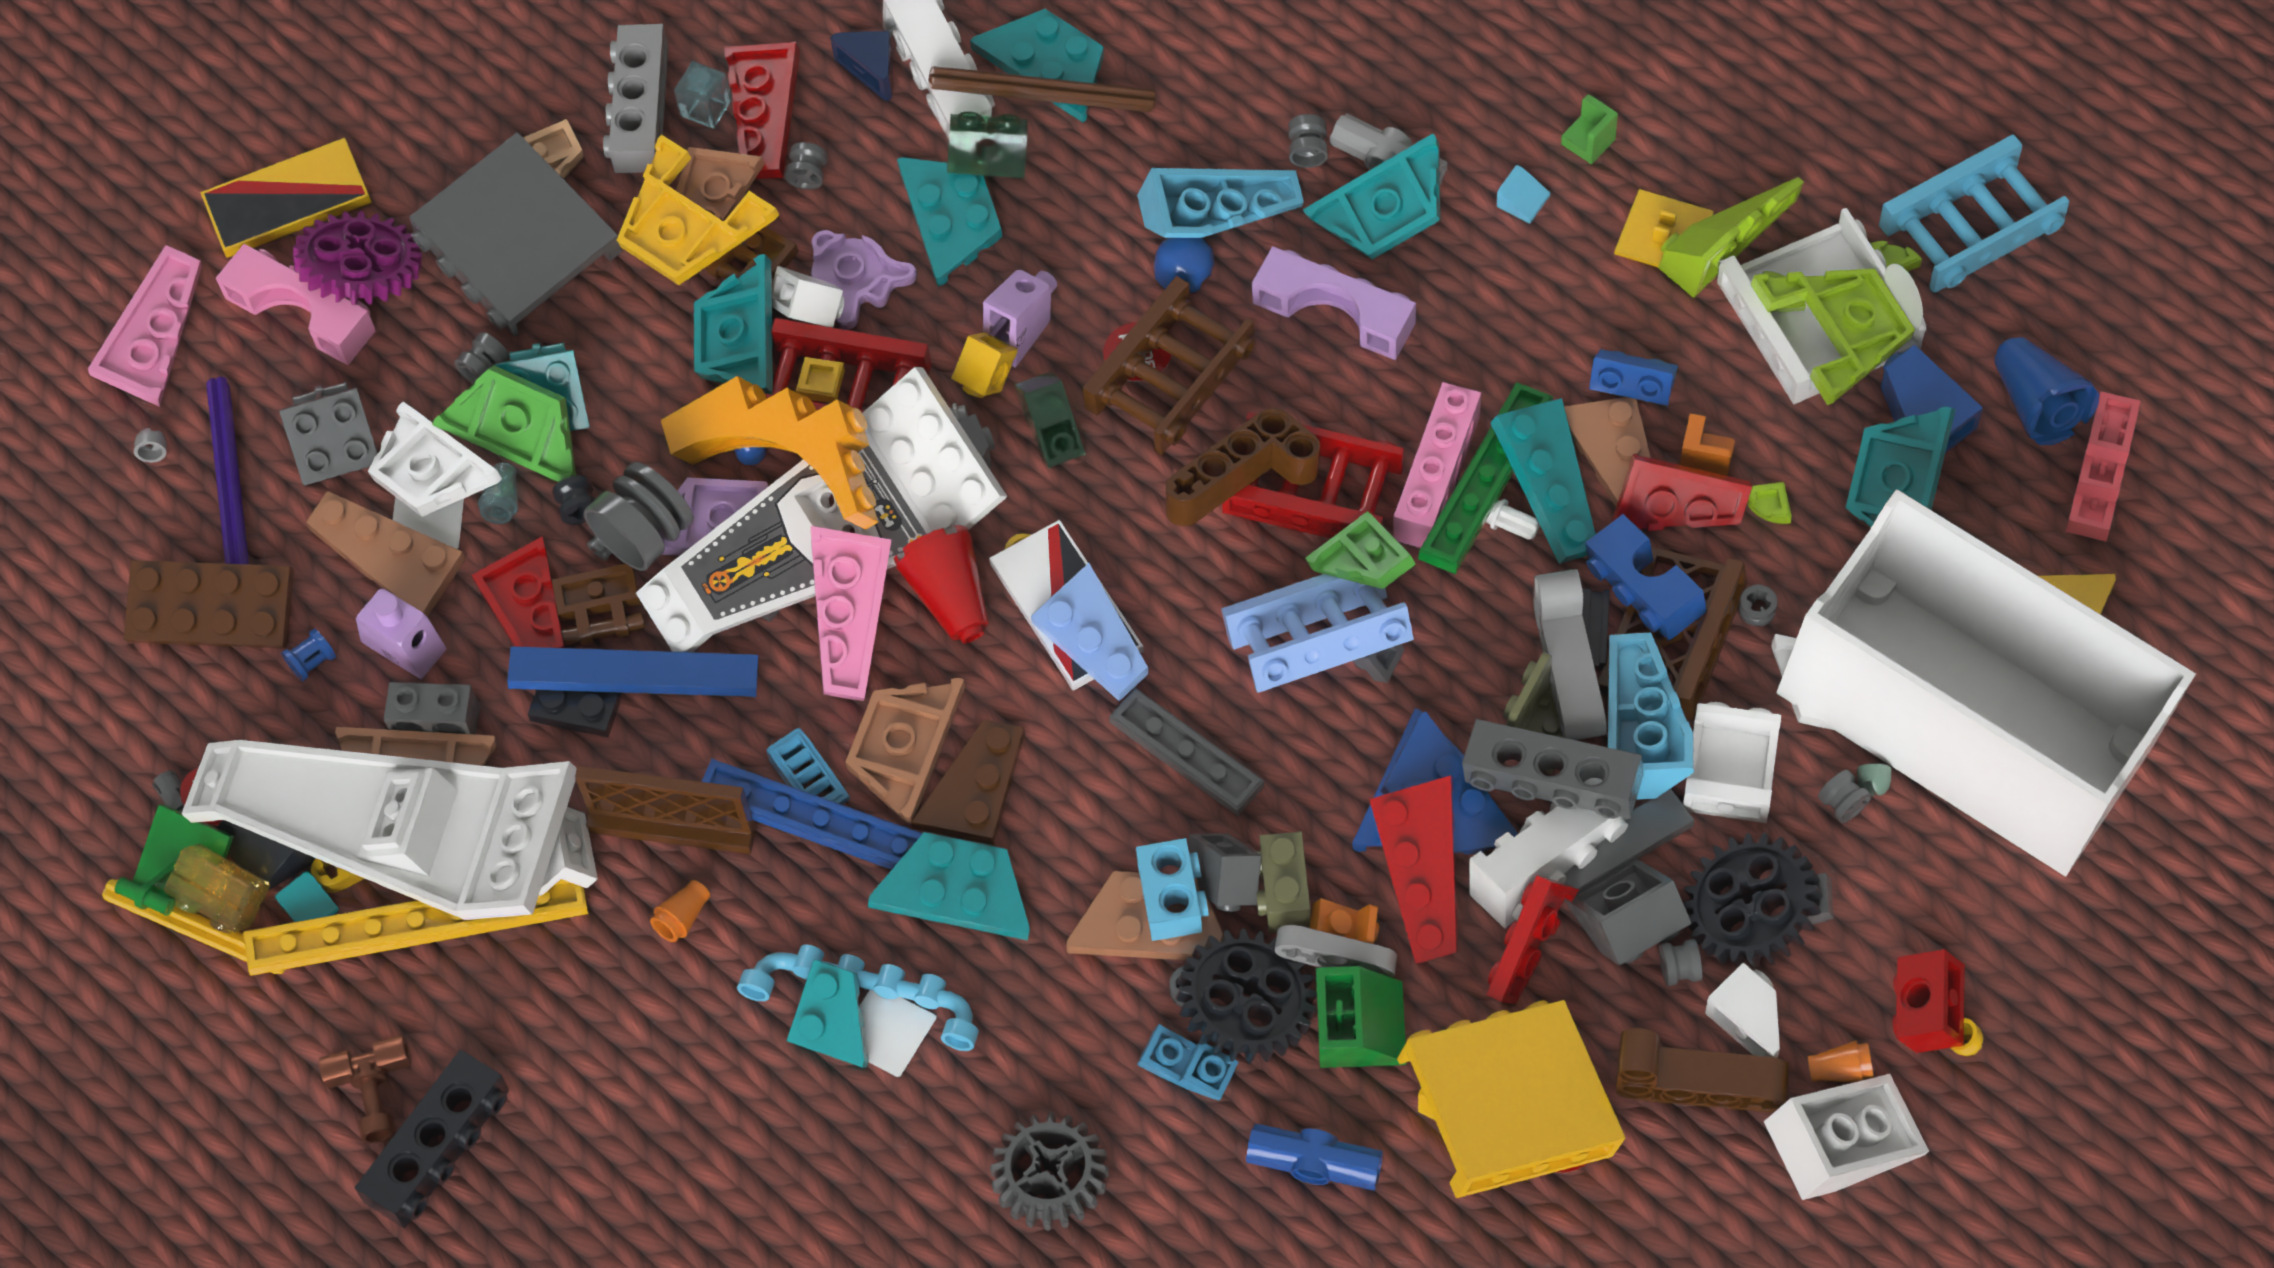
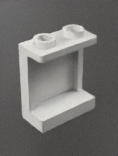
(1732, 762)

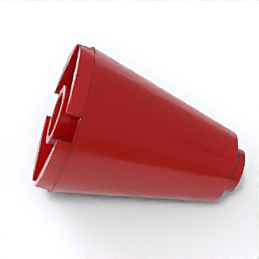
(947, 581)

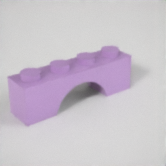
(1292, 283)

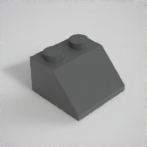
(1630, 911)

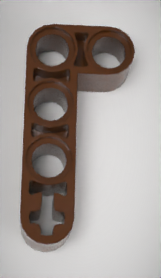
(1261, 443)
(1698, 1076)

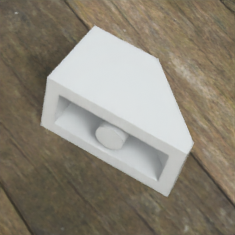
(806, 298)
(1747, 1011)

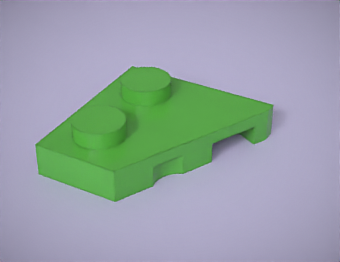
(1362, 554)

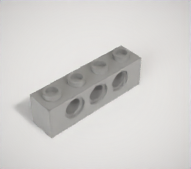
(640, 74)

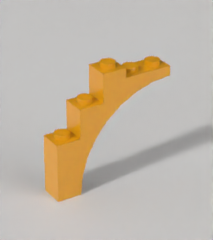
(743, 417)

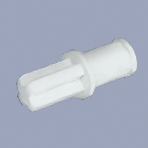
(1513, 520)

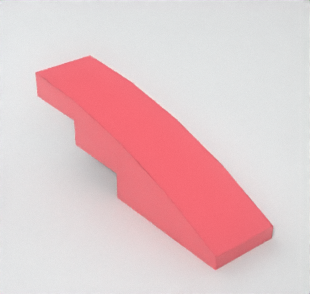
(2103, 466)

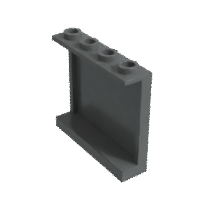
(512, 232)

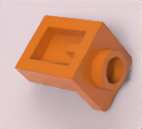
(1345, 921)

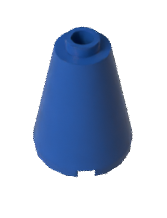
(2044, 391)

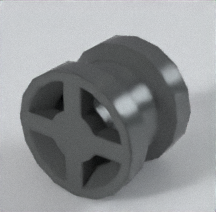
(806, 166)
(1844, 796)
(1680, 962)

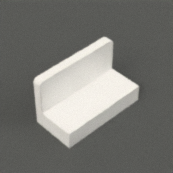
(572, 854)

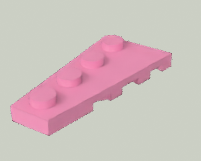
(148, 333)
(848, 601)

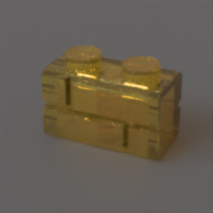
(216, 889)

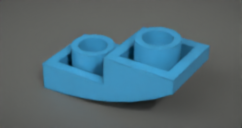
(1187, 1063)

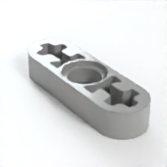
(1331, 950)

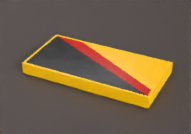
(285, 197)

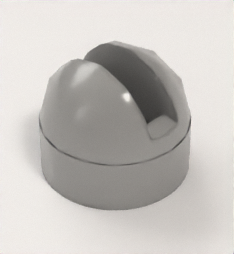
(156, 451)

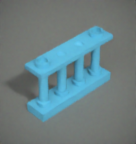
(1970, 179)

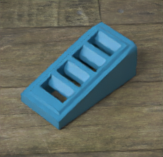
(795, 751)

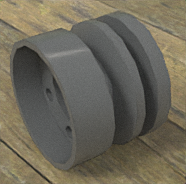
(638, 516)

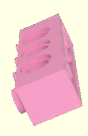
(1437, 463)

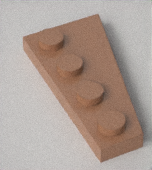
(387, 551)

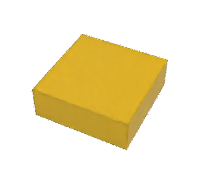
(820, 379)

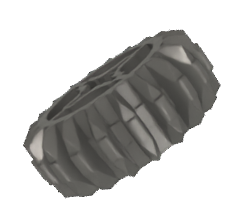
(1023, 1192)

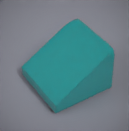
(305, 899)

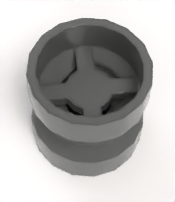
(1307, 139)
(484, 354)

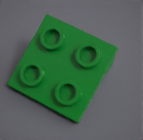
(165, 841)

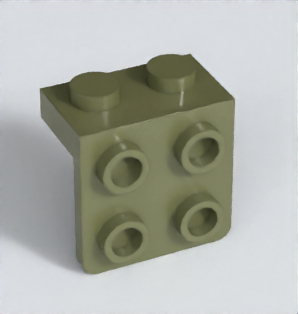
(1535, 705)

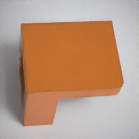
(1706, 450)

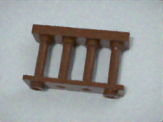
(1152, 333)

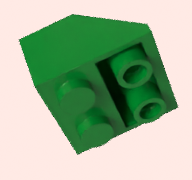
(1359, 1017)

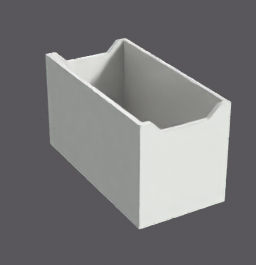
(1982, 682)

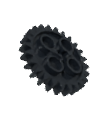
(1742, 868)
(1230, 1024)

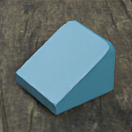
(1522, 195)

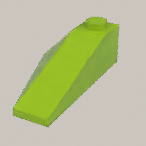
(1695, 255)

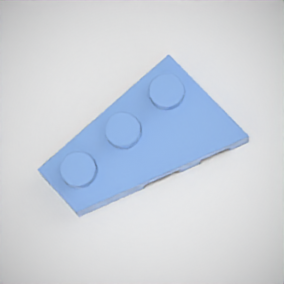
(1092, 633)

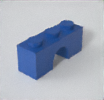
(1663, 601)

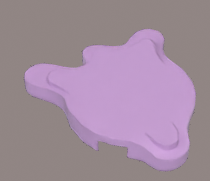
(859, 270)

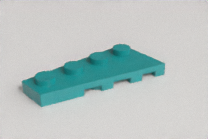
(1547, 468)

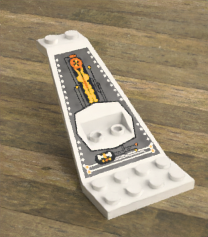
(761, 556)

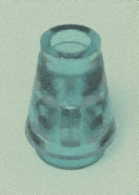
(500, 501)

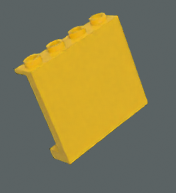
(1514, 1096)

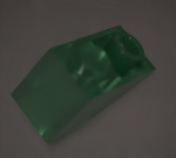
(1050, 418)

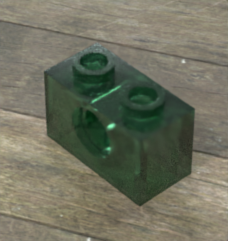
(1002, 159)

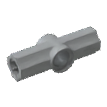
(1371, 143)

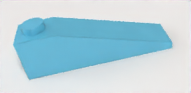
(1214, 200)
(1647, 714)

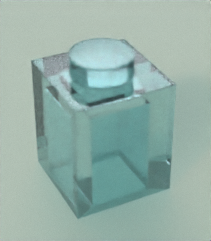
(702, 94)

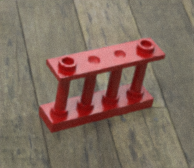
(844, 346)
(1322, 516)

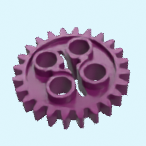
(357, 258)

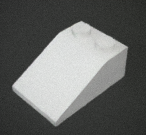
(1844, 1135)

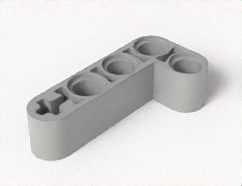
(1564, 636)

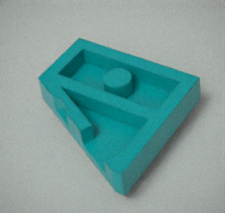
(830, 1015)

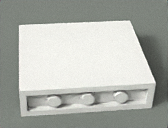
(1795, 340)

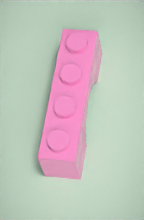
(260, 282)

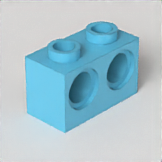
(1163, 889)

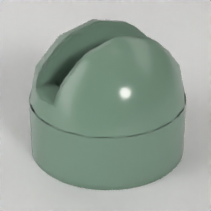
(1874, 778)

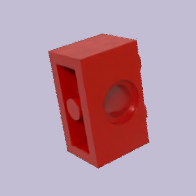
(1941, 1020)

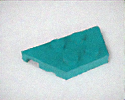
(1043, 48)
(1385, 202)
(951, 214)
(736, 329)
(1899, 457)
(956, 886)

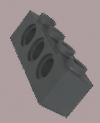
(1537, 752)

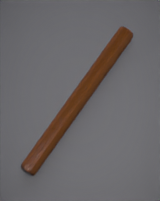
(1041, 89)

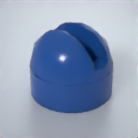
(751, 455)

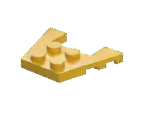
(676, 232)

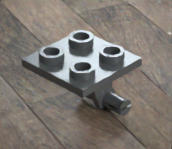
(328, 433)

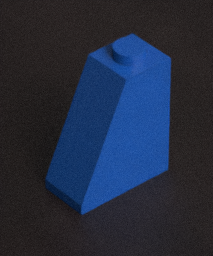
(1918, 386)

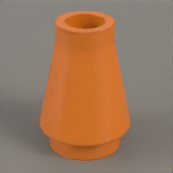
(678, 913)
(1842, 1064)

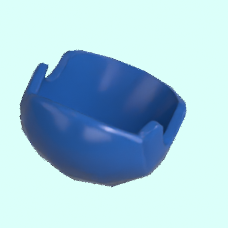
(1185, 258)

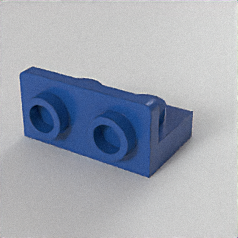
(1633, 376)

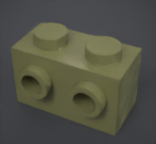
(1284, 881)

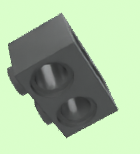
(431, 708)

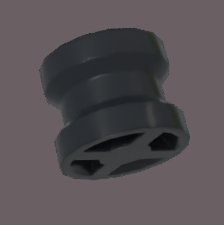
(574, 496)

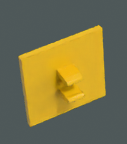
(1652, 223)

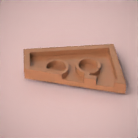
(718, 179)
(1608, 437)

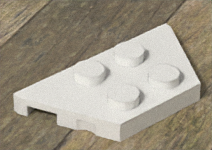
(428, 465)

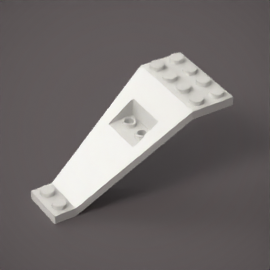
(425, 828)

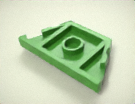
(514, 422)

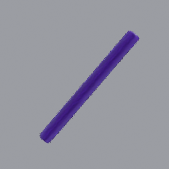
(227, 471)

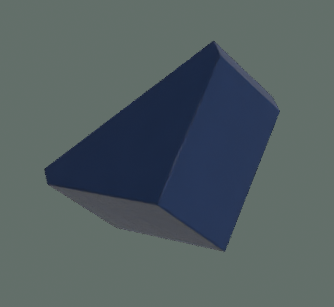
(867, 58)

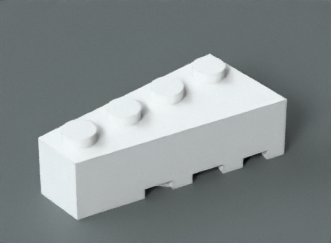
(929, 42)
(1545, 848)

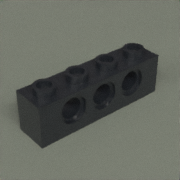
(434, 1115)

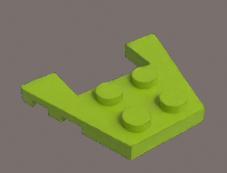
(1854, 313)

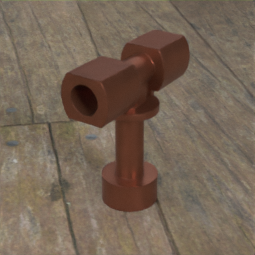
(367, 1073)

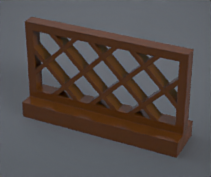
(1708, 631)
(667, 810)

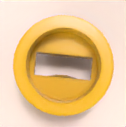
(1975, 1037)

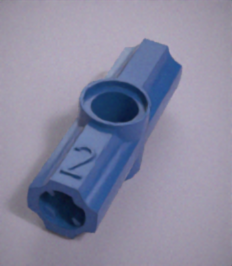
(1314, 1156)

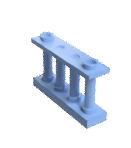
(1306, 603)

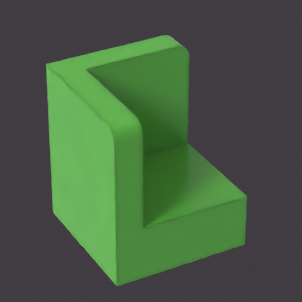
(1592, 130)

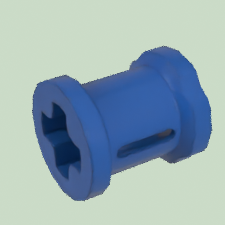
(308, 654)

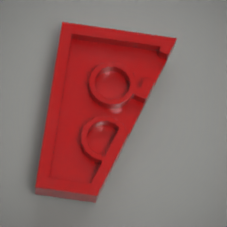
(523, 596)
(1535, 924)

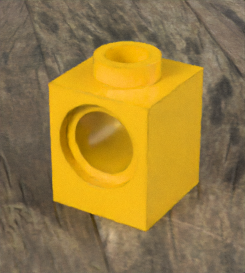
(984, 365)

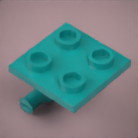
(555, 370)

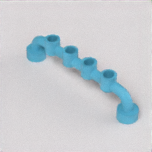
(889, 983)

